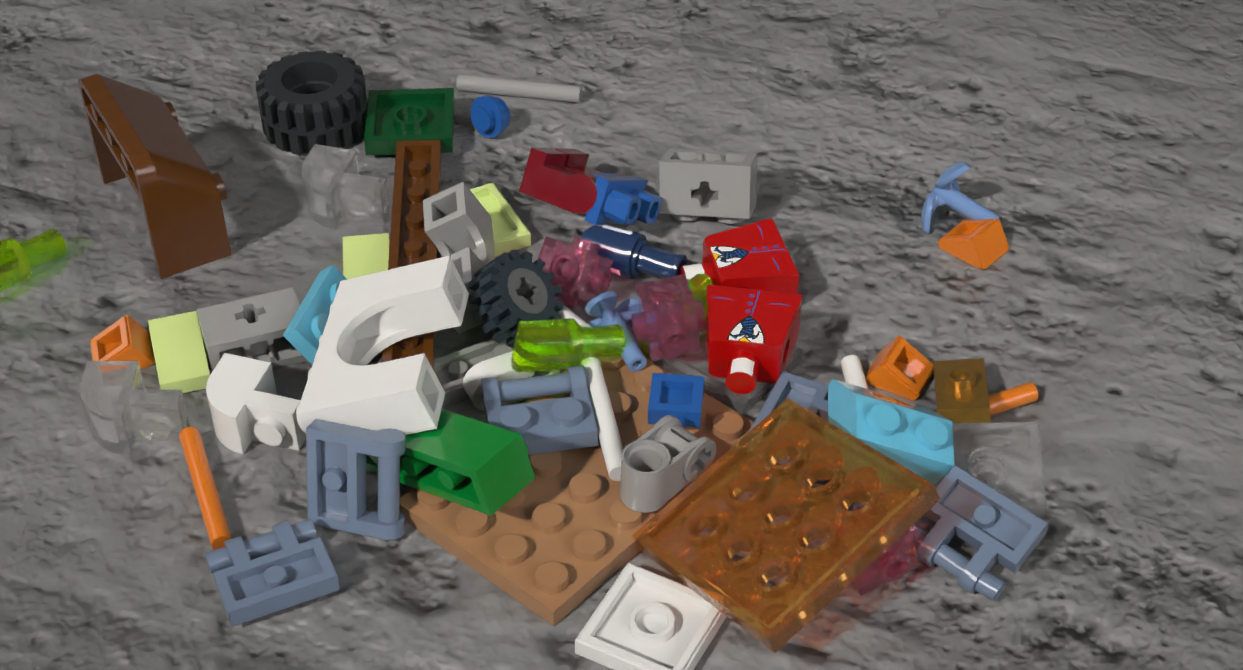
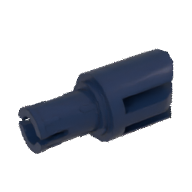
(633, 254)

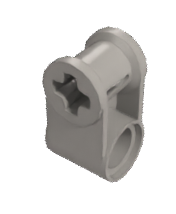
(662, 464)

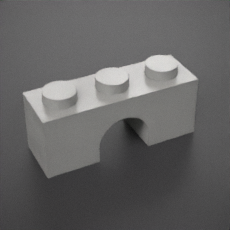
(463, 231)

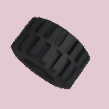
(312, 101)

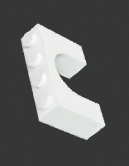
(362, 322)

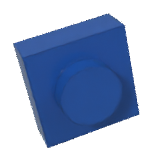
(677, 397)

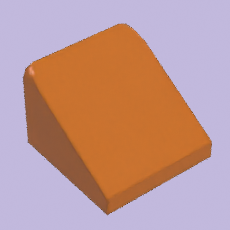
(976, 242)
(124, 342)
(900, 370)

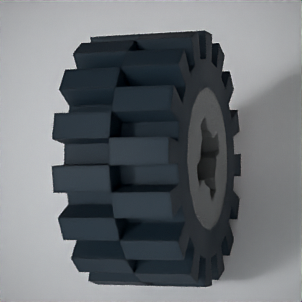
(512, 292)

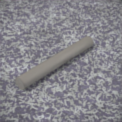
(519, 88)

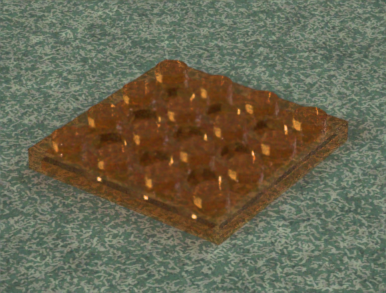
(813, 575)

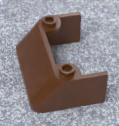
(181, 199)

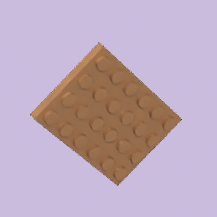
(568, 523)

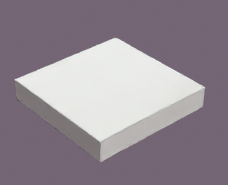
(649, 624)

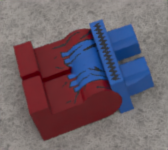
(606, 198)

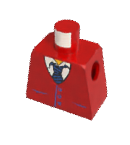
(747, 258)
(750, 334)

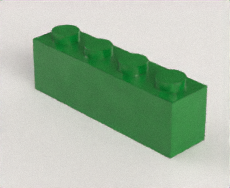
(465, 462)

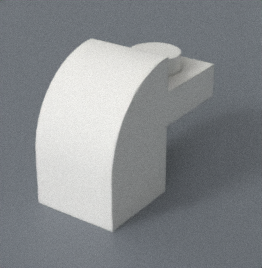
(248, 408)

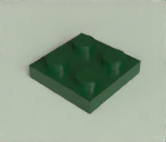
(408, 117)

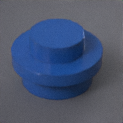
(490, 116)

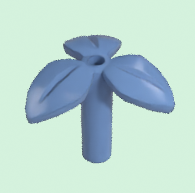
(947, 193)
(604, 308)

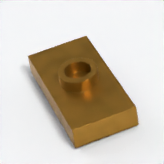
(962, 390)

